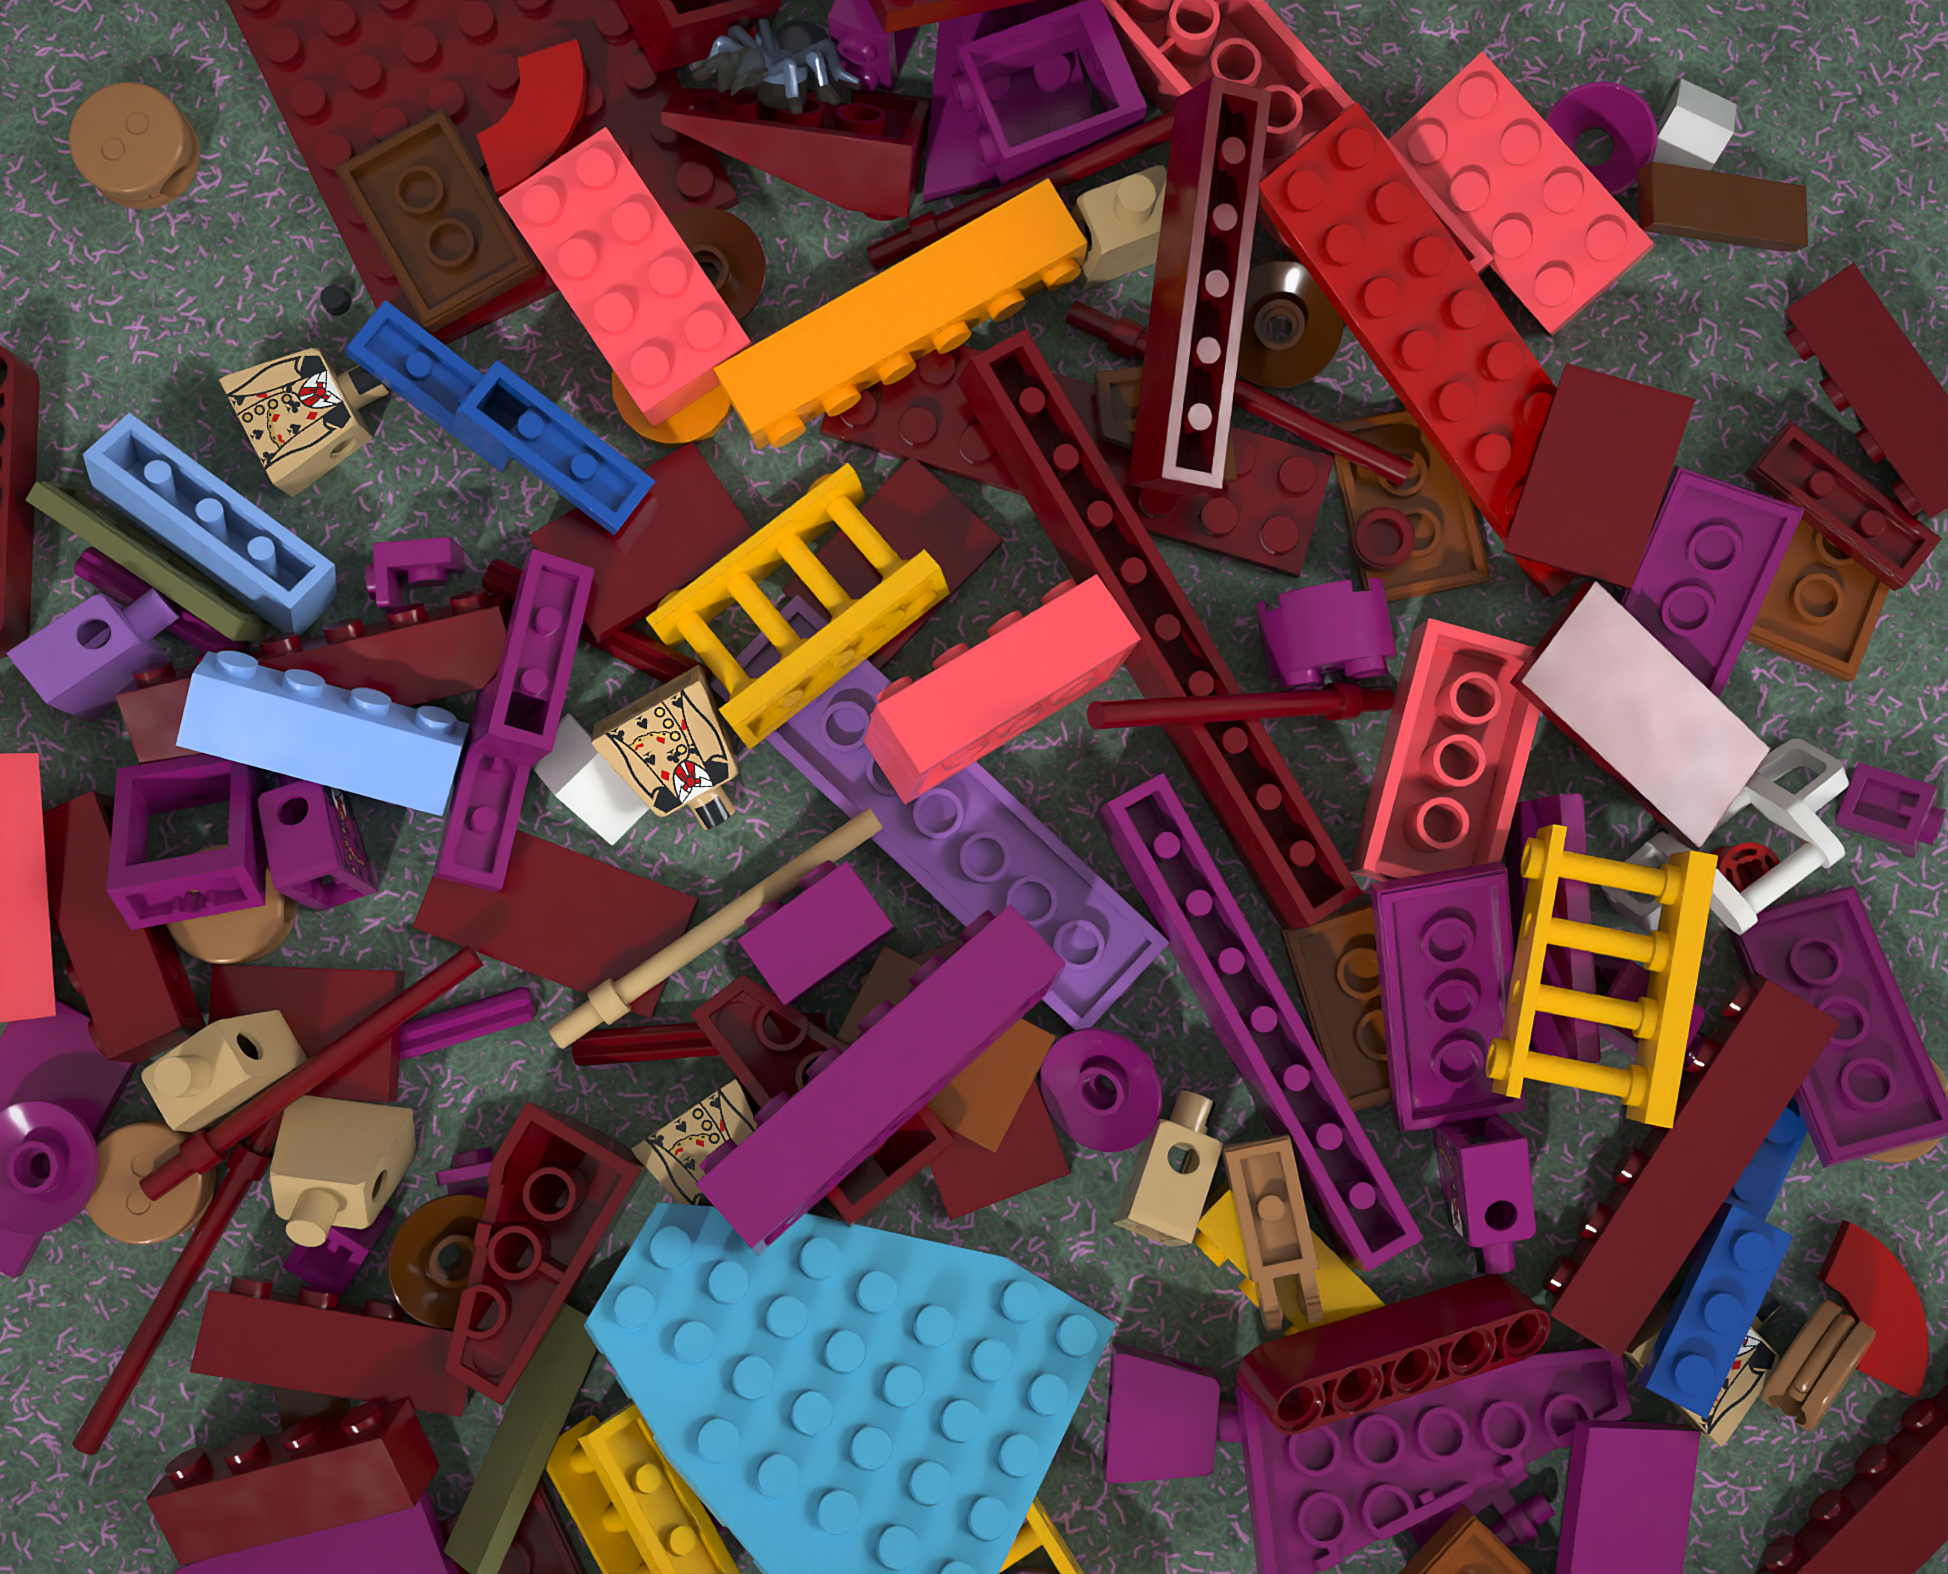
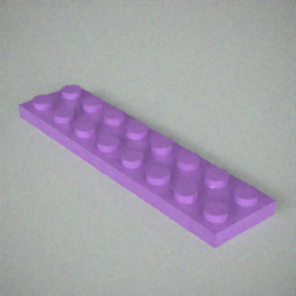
(964, 838)

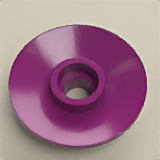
(1084, 1106)
(28, 1196)

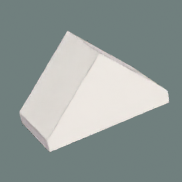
(1694, 128)
(589, 783)

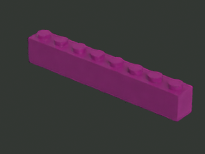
(1258, 1024)

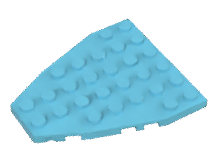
(847, 1387)

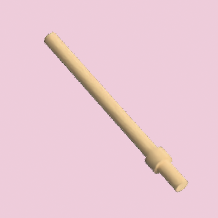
(613, 999)

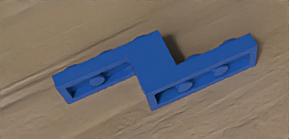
(500, 417)
(1727, 1279)

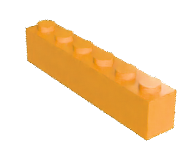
(903, 315)

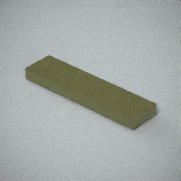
(148, 560)
(522, 1446)

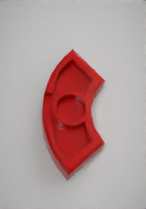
(541, 118)
(1884, 1297)

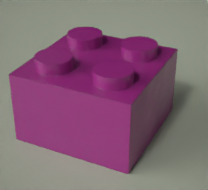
(816, 932)

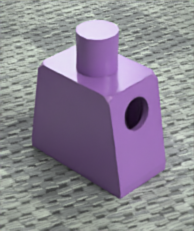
(93, 651)

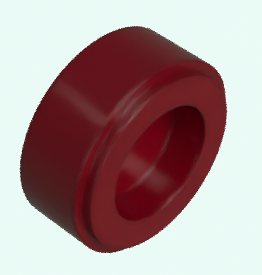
(1381, 539)

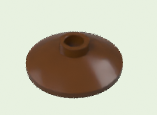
(730, 247)
(1291, 293)
(413, 1269)

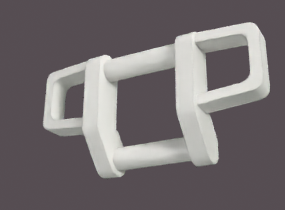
(1779, 806)

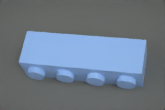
(211, 526)
(322, 731)

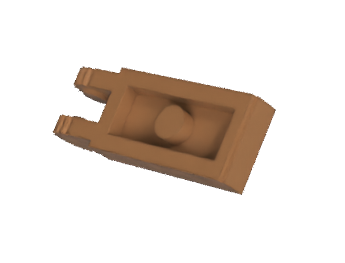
(1273, 1224)

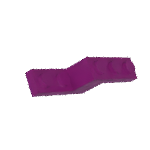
(514, 721)

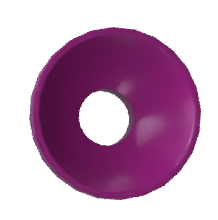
(1621, 116)

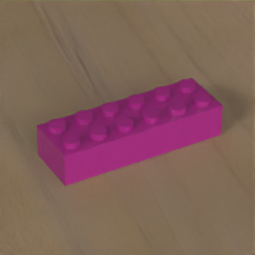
(881, 1079)

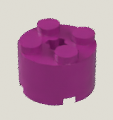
(1326, 633)

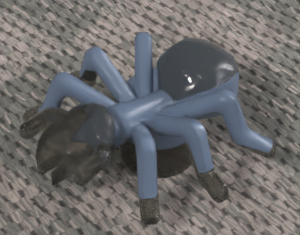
(778, 64)

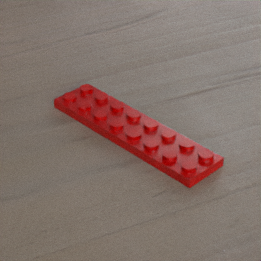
(1417, 312)

